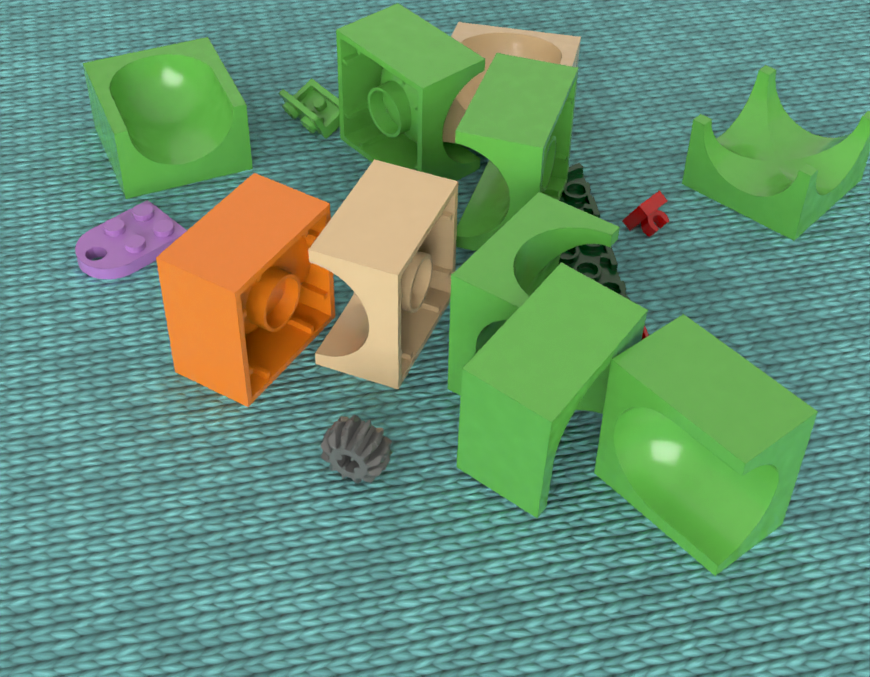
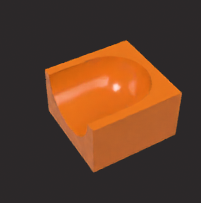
(244, 288)

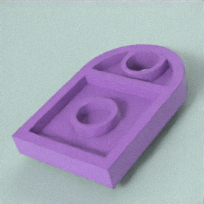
(126, 242)

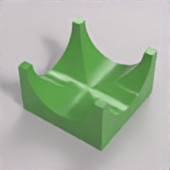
(772, 165)
(510, 269)

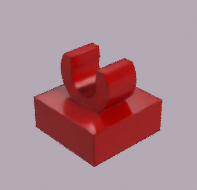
(647, 214)

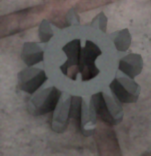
(356, 449)

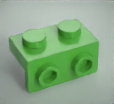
(315, 108)

